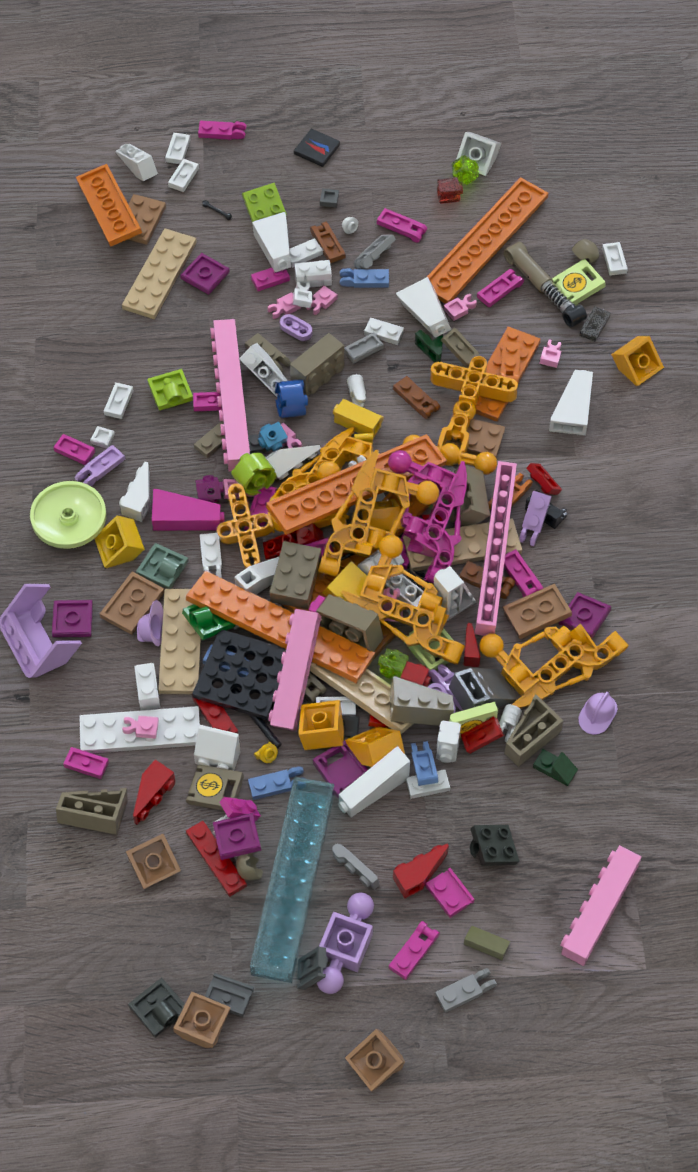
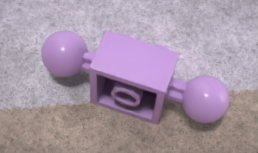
(346, 941)

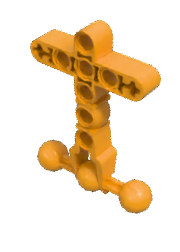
(472, 384)
(253, 521)

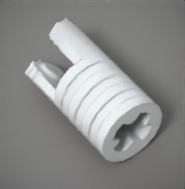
(357, 389)
(510, 719)

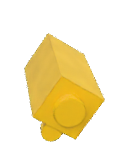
(351, 415)

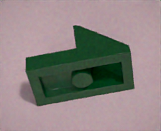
(430, 347)
(555, 766)

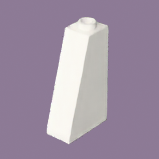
(274, 241)
(425, 306)
(573, 407)
(375, 782)

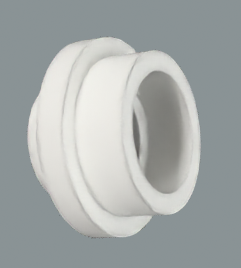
(350, 225)

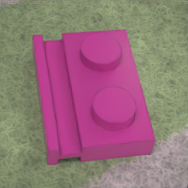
(450, 892)

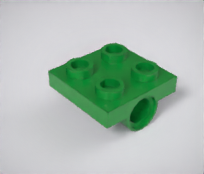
(205, 622)

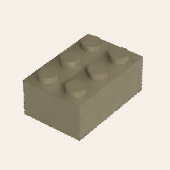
(318, 364)
(295, 575)
(351, 622)

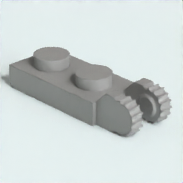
(373, 251)
(354, 865)
(464, 990)

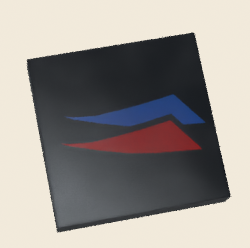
(317, 147)

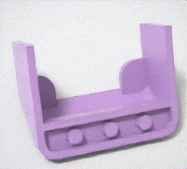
(27, 637)

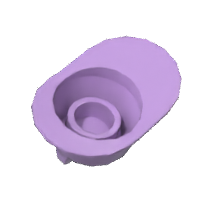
(150, 625)
(597, 713)

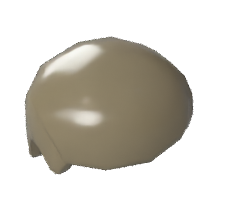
(586, 249)
(247, 867)

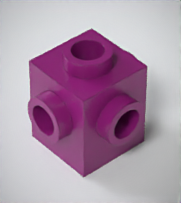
(204, 484)

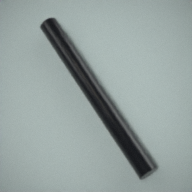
(262, 726)

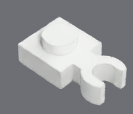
(302, 296)

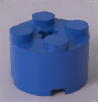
(290, 398)

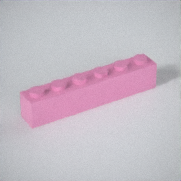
(295, 669)
(600, 906)

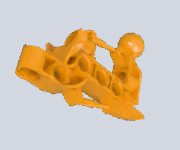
(339, 450)
(371, 481)
(429, 604)
(564, 641)

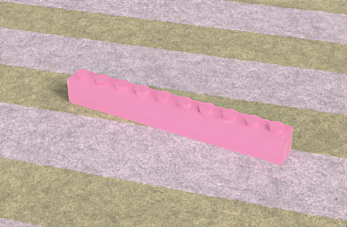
(231, 391)
(495, 549)

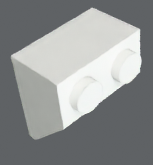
(480, 149)
(217, 748)

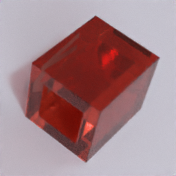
(449, 190)

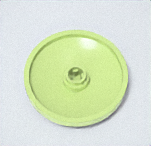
(68, 514)

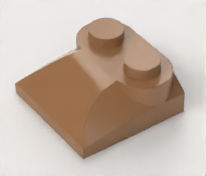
(153, 861)
(201, 1020)
(375, 1059)

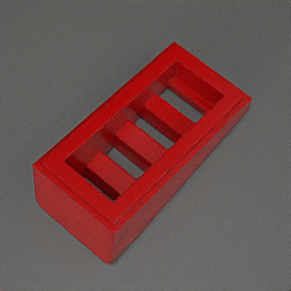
(471, 652)

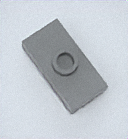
(363, 348)

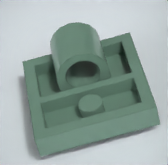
(162, 566)

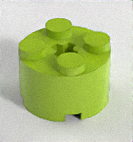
(254, 473)

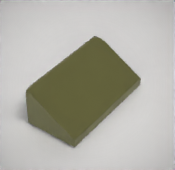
(486, 942)

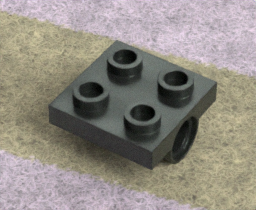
(493, 845)
(157, 1007)

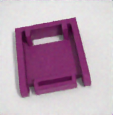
(341, 772)

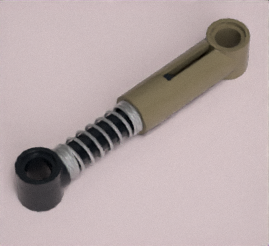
(518, 255)

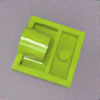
(263, 202)
(170, 389)

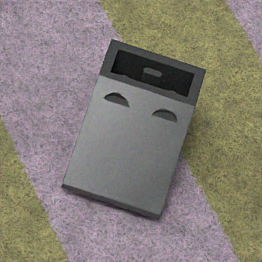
(481, 686)

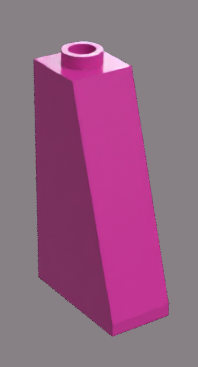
(184, 513)

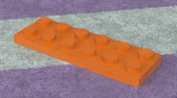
(108, 205)
(494, 408)

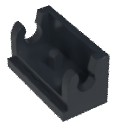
(554, 515)

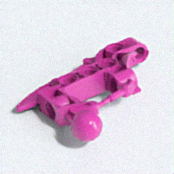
(453, 489)

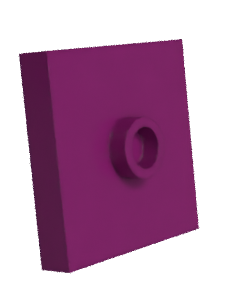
(205, 273)
(587, 612)
(72, 618)
(236, 836)

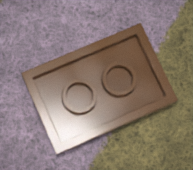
(147, 214)
(482, 437)
(131, 602)
(537, 611)

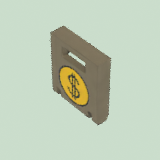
(210, 786)

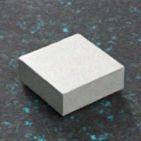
(102, 437)

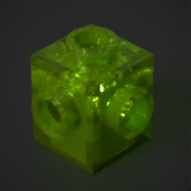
(465, 169)
(392, 663)

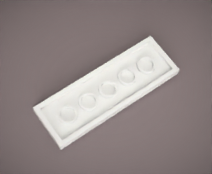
(104, 731)

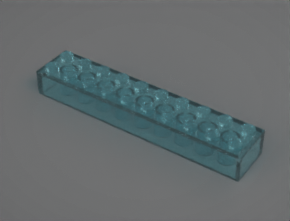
(292, 880)

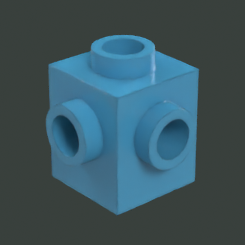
(272, 437)

